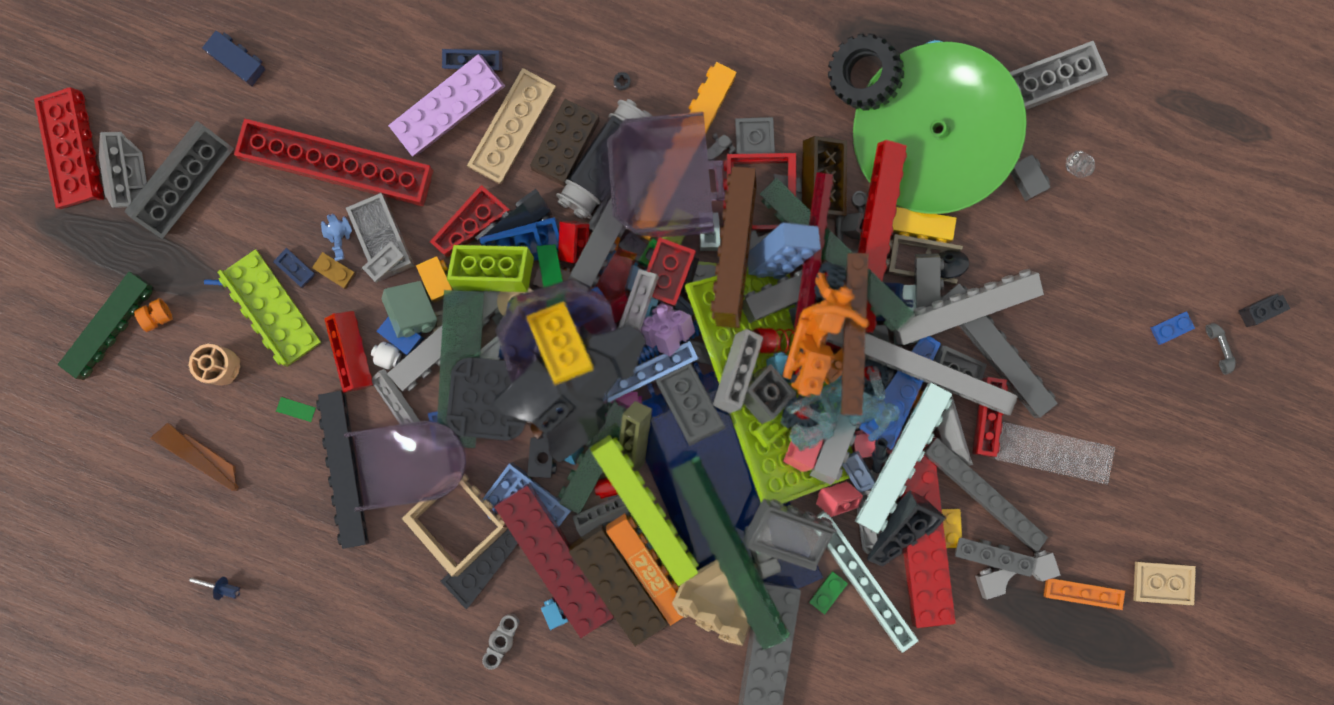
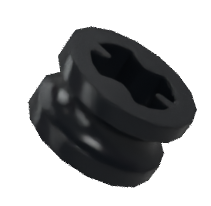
(626, 77)

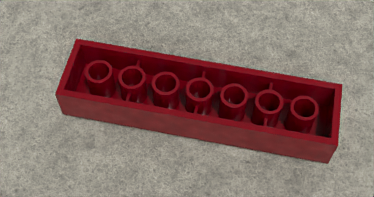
(550, 556)

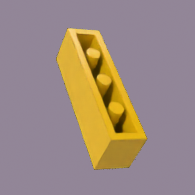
(924, 226)

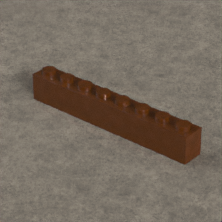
(854, 337)

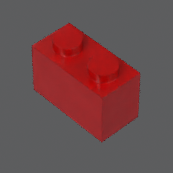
(572, 240)

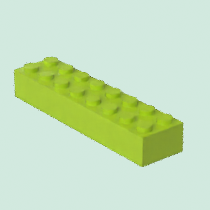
(647, 515)

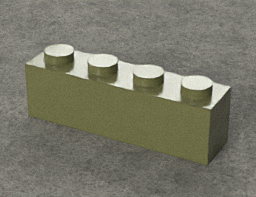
(635, 433)

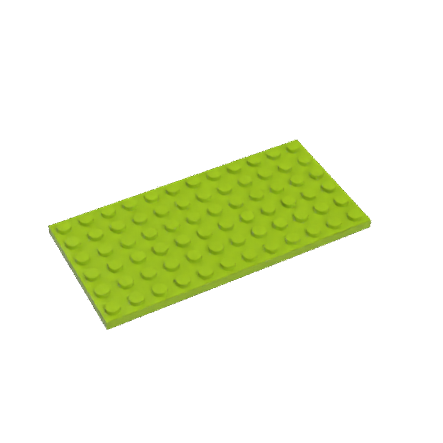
(770, 474)

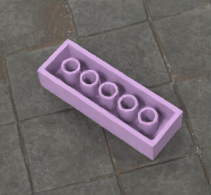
(446, 105)

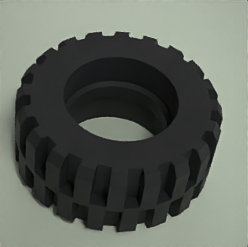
(849, 55)

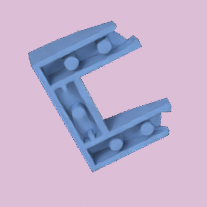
(515, 478)

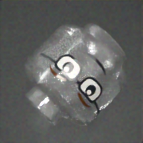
(1080, 164)

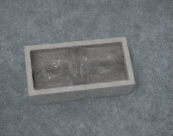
(377, 228)

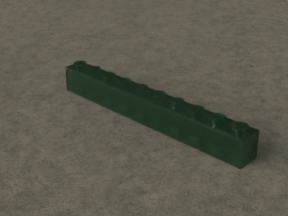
(879, 296)
(730, 553)

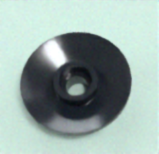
(955, 264)

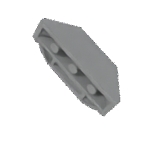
(120, 169)
(951, 433)

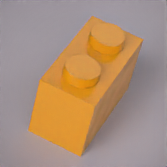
(434, 277)

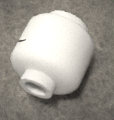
(386, 355)

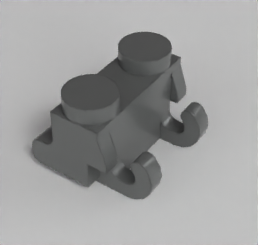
(717, 148)

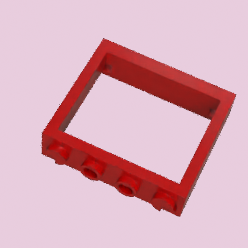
(789, 158)

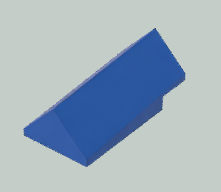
(530, 236)

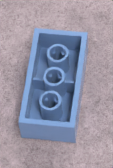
(783, 250)

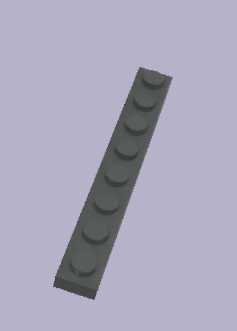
(985, 495)

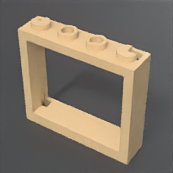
(436, 549)

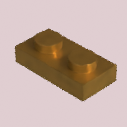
(333, 270)

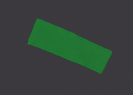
(295, 409)

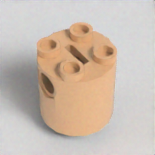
(214, 364)

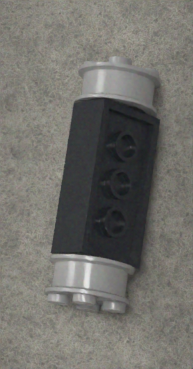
(591, 177)

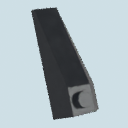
(528, 211)
(909, 521)

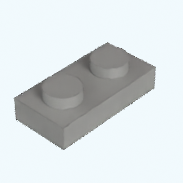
(383, 262)

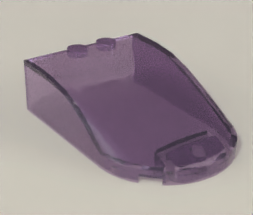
(408, 463)

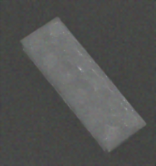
(1055, 453)

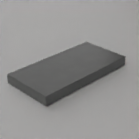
(690, 404)

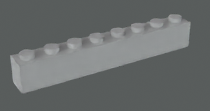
(971, 305)
(428, 353)

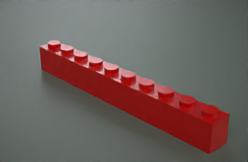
(881, 211)

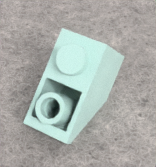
(711, 241)

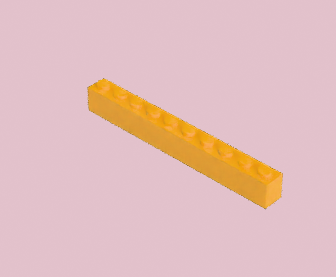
(711, 95)

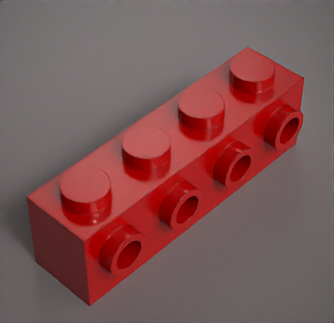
(348, 351)
(988, 425)

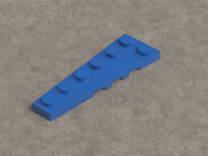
(902, 393)

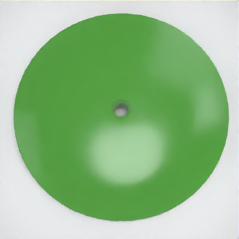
(980, 118)

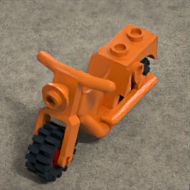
(808, 355)

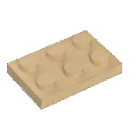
(1164, 583)

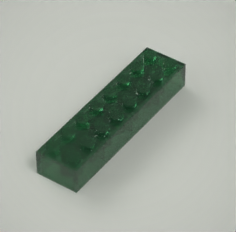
(459, 340)

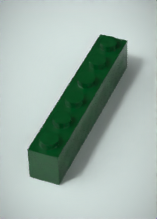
(106, 326)

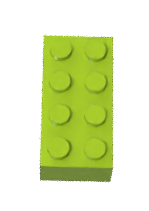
(490, 268)

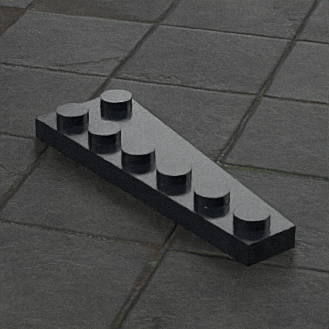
(477, 575)

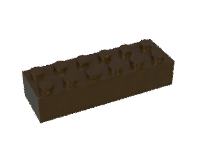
(617, 585)

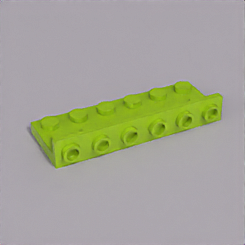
(269, 308)

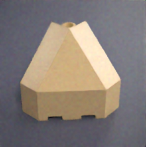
(712, 604)

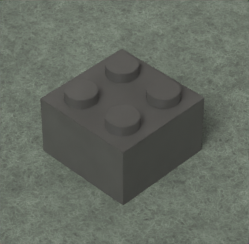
(767, 394)

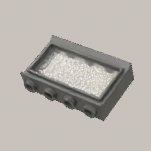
(789, 534)

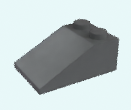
(960, 362)

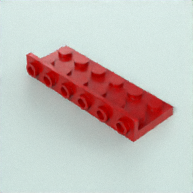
(68, 147)

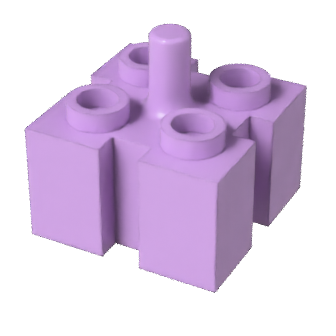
(667, 328)

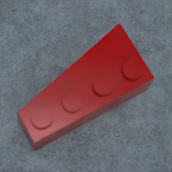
(469, 221)

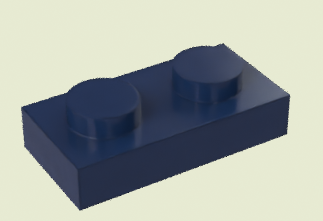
(294, 268)

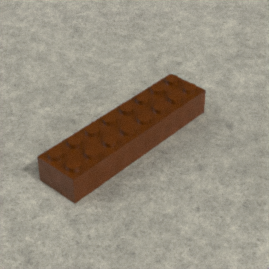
(734, 248)

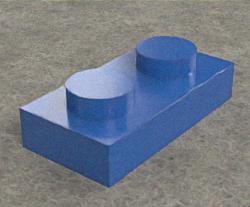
(1172, 328)

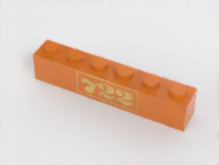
(645, 565)

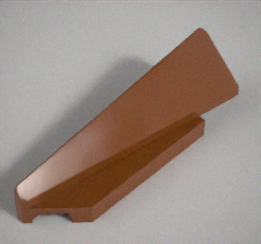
(197, 455)

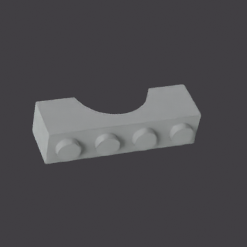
(994, 582)

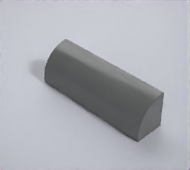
(600, 514)

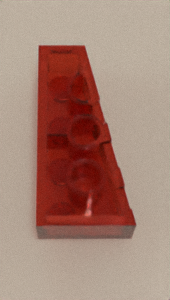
(617, 275)

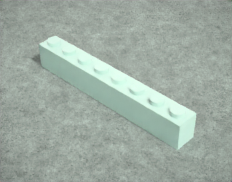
(903, 458)
(869, 589)

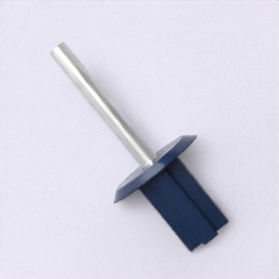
(220, 588)

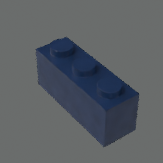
(234, 57)
(458, 58)

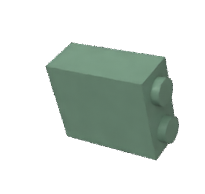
(409, 309)

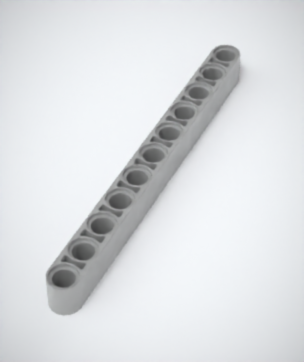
(933, 372)

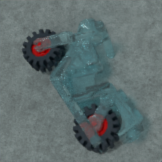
(806, 412)

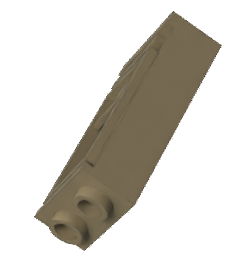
(899, 239)

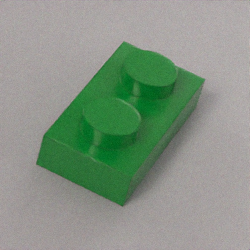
(828, 592)

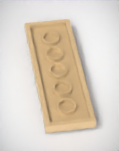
(511, 126)

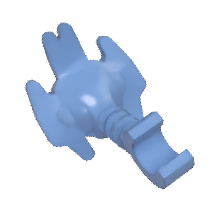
(334, 232)

